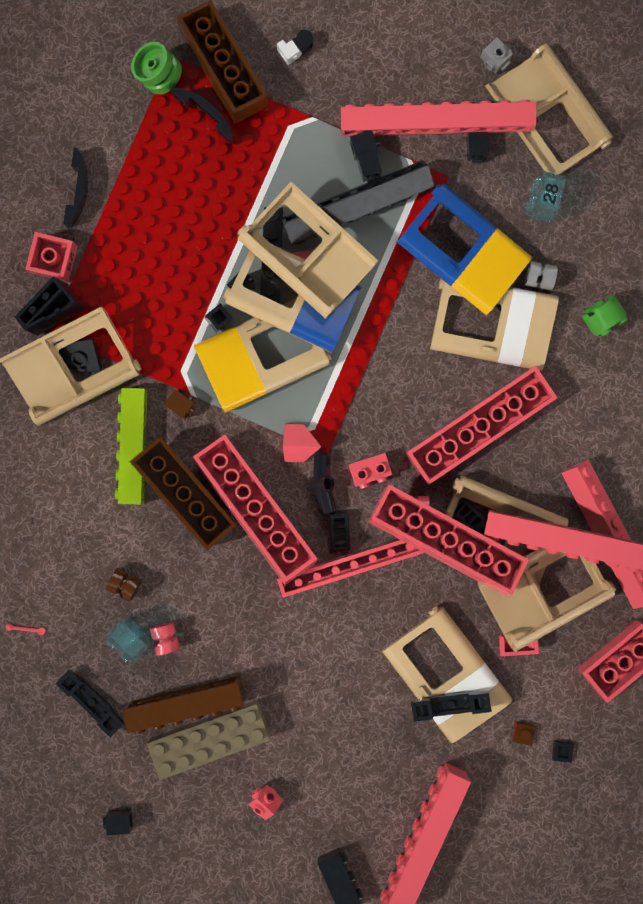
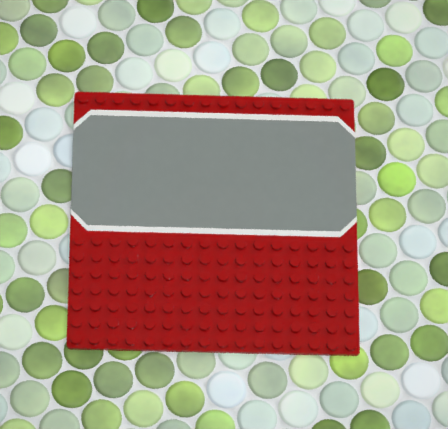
(174, 246)

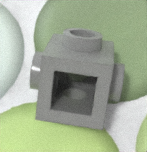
(496, 56)

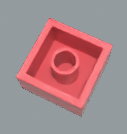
(51, 256)

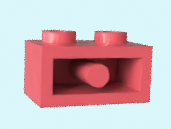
(370, 470)

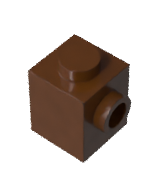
(181, 404)

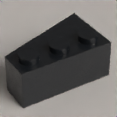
(49, 307)

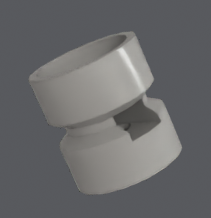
(541, 275)

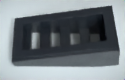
(339, 514)
(479, 524)

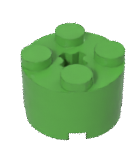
(604, 315)

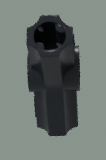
(323, 484)

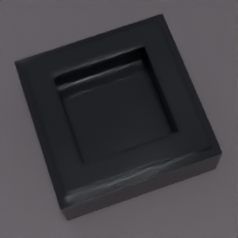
(562, 751)

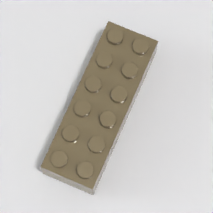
(208, 740)

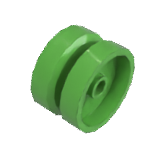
(156, 68)

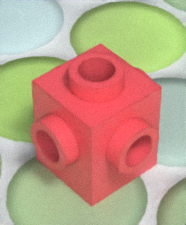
(265, 801)

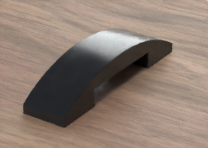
(188, 98)
(72, 212)
(91, 701)
(450, 704)

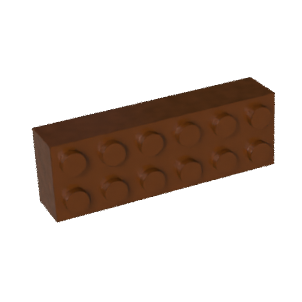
(222, 61)
(182, 493)
(184, 704)

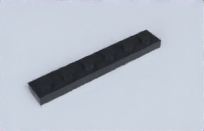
(270, 280)

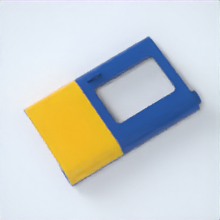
(486, 268)

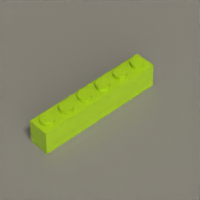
(132, 441)

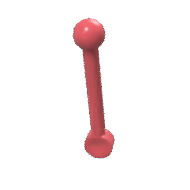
(41, 631)

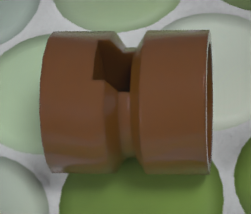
(123, 584)

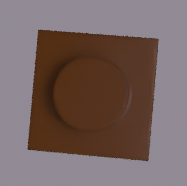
(524, 734)

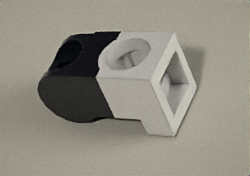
(296, 47)

